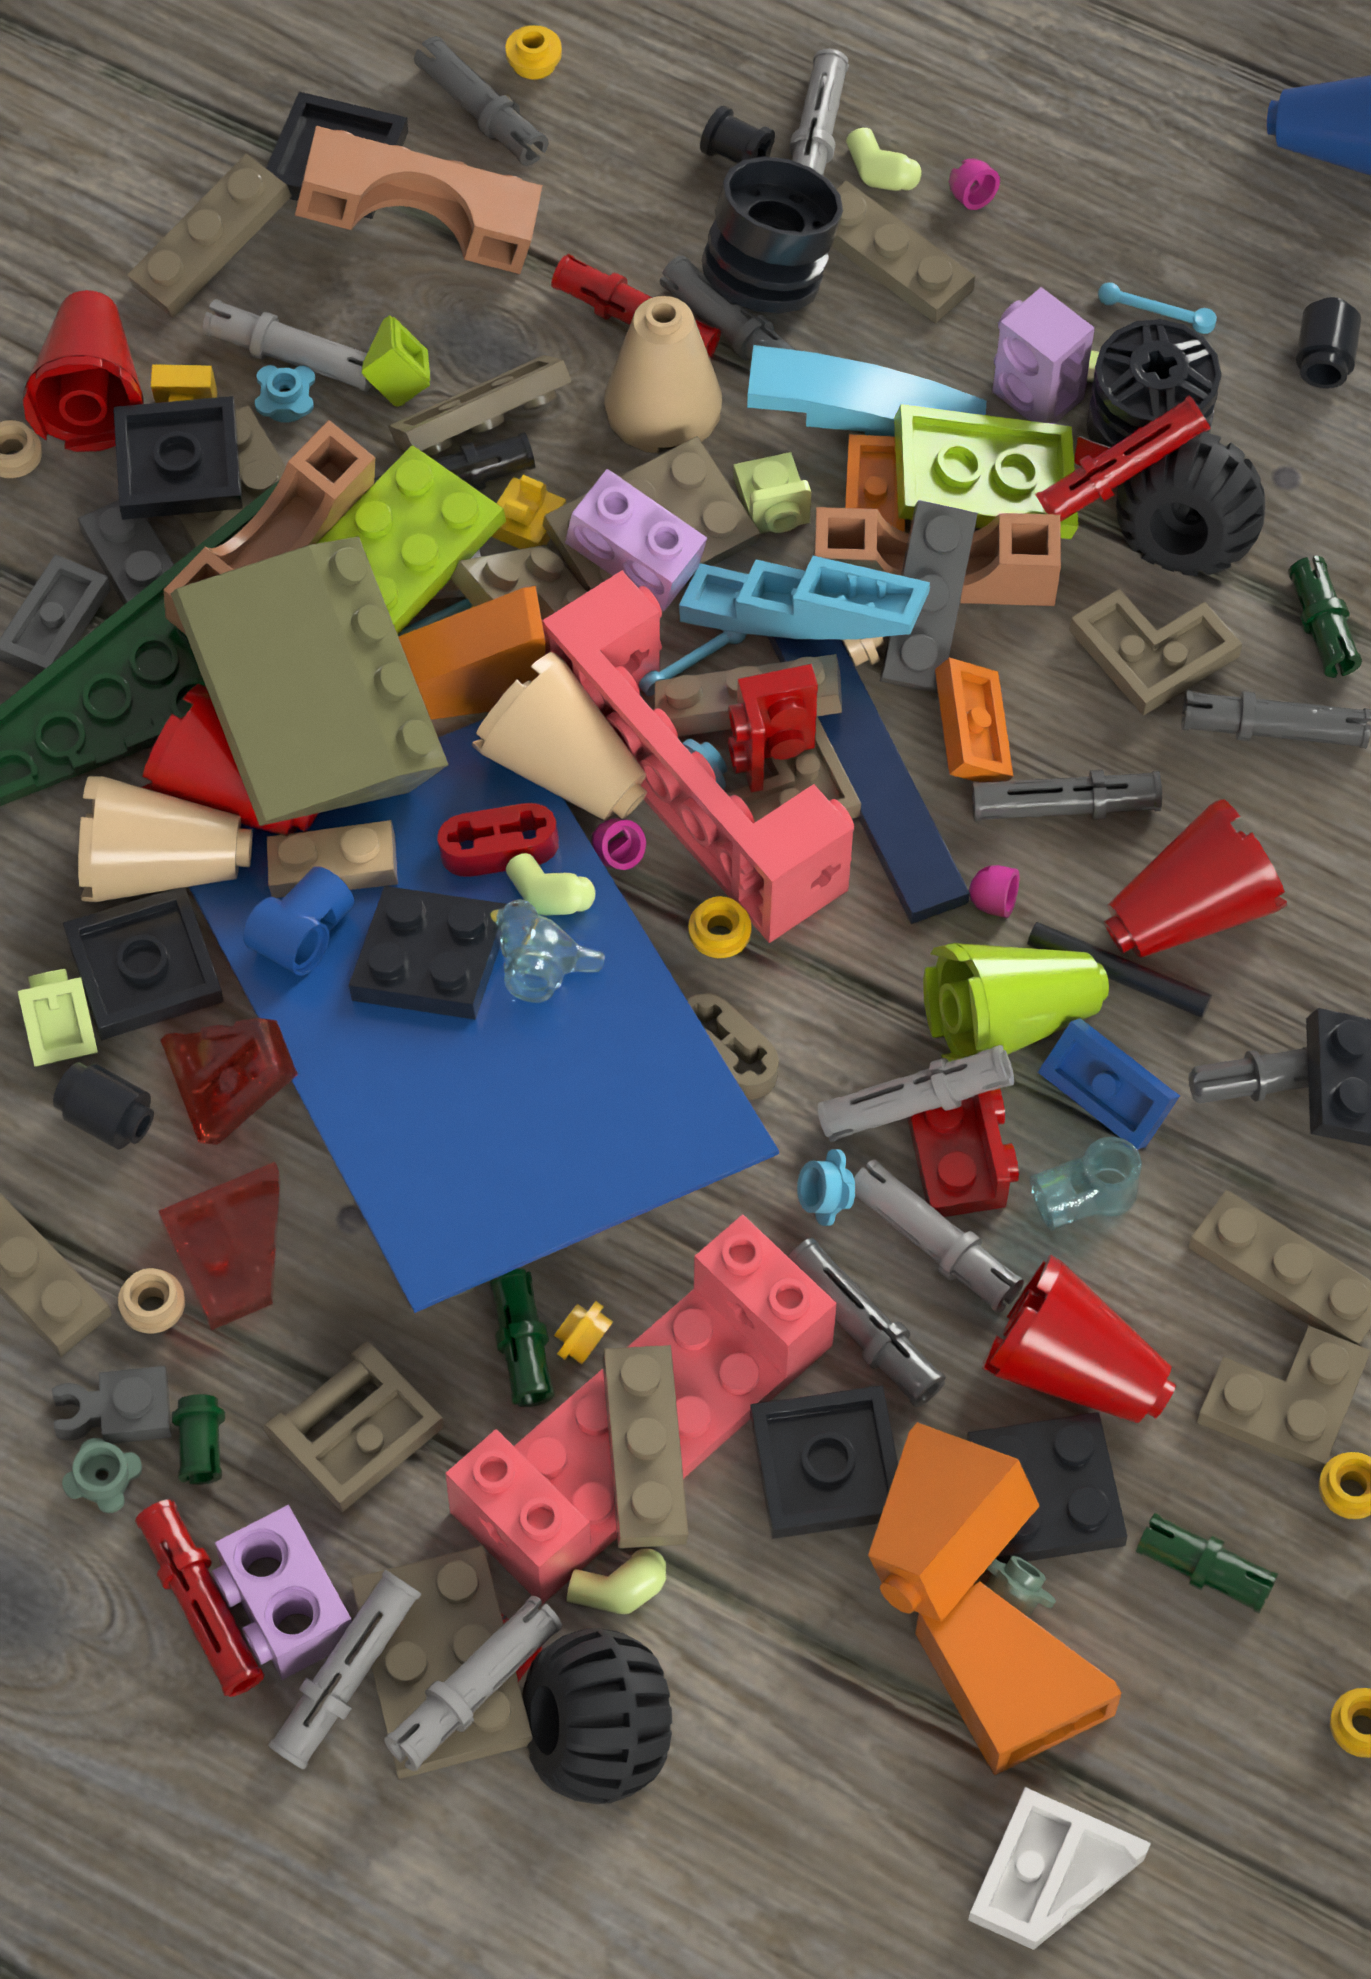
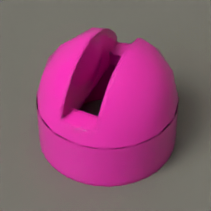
(982, 175)
(624, 851)
(995, 890)

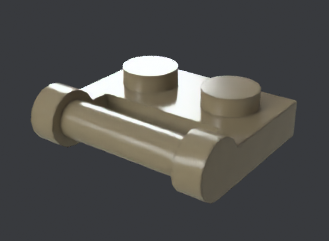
(365, 1441)

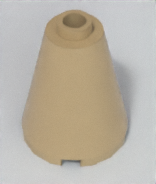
(663, 380)
(562, 742)
(154, 842)

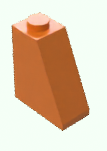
(476, 654)
(946, 1520)
(1013, 1678)

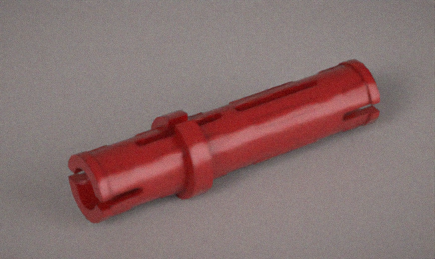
(612, 295)
(1124, 460)
(187, 1573)

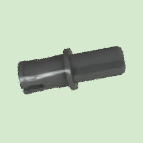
(1250, 1076)

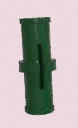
(1324, 616)
(522, 1338)
(1206, 1562)

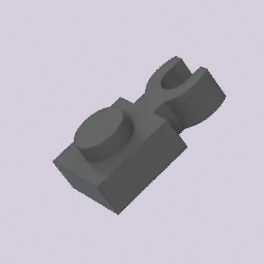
(126, 1407)

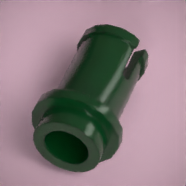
(199, 1438)

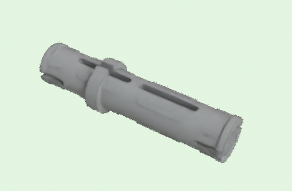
(813, 140)
(268, 337)
(931, 1088)
(955, 1251)
(452, 1703)
(296, 1739)

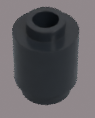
(1328, 342)
(104, 1105)

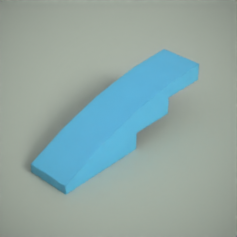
(845, 391)
(817, 603)

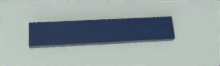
(890, 803)

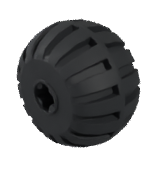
(1193, 507)
(597, 1715)

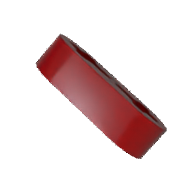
(497, 838)

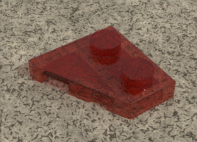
(228, 1073)
(229, 1243)

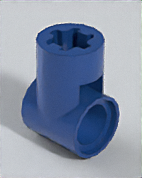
(298, 926)

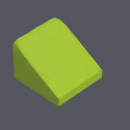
(396, 363)

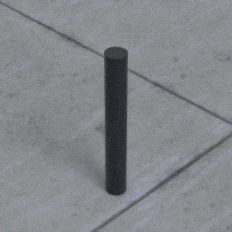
(1126, 971)

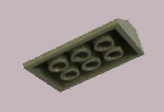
(310, 681)

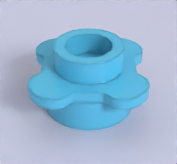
(285, 405)
(826, 1187)

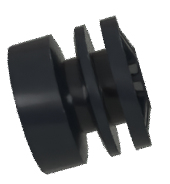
(771, 234)
(1145, 374)

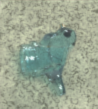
(538, 952)

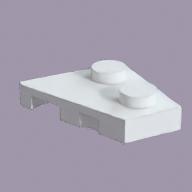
(1051, 1869)

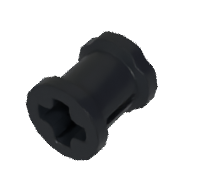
(734, 137)

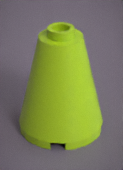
(1007, 995)

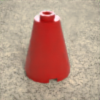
(82, 375)
(197, 765)
(1196, 887)
(1078, 1349)

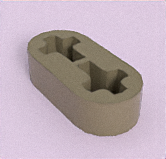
(742, 1038)

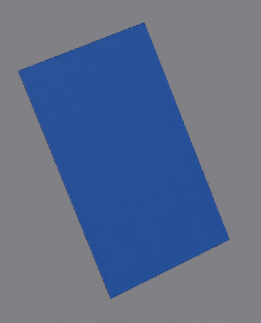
(509, 1127)

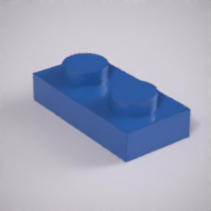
(1108, 1083)

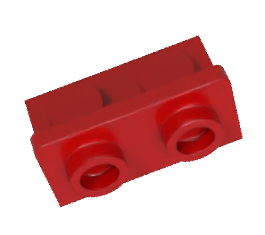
(772, 720)
(963, 1155)

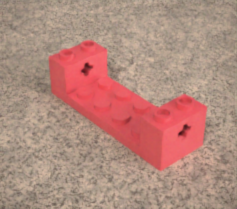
(772, 867)
(733, 1345)

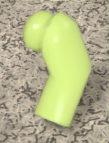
(881, 167)
(552, 891)
(624, 1588)

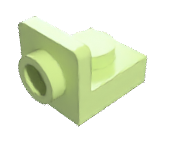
(773, 493)
(56, 1018)

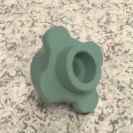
(98, 1456)
(1019, 1584)

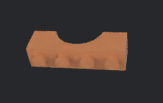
(483, 209)
(307, 502)
(1008, 561)

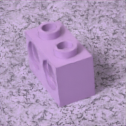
(1042, 357)
(634, 534)
(294, 1588)

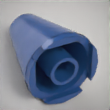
(1326, 122)

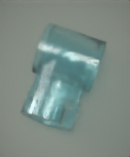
(1055, 1191)

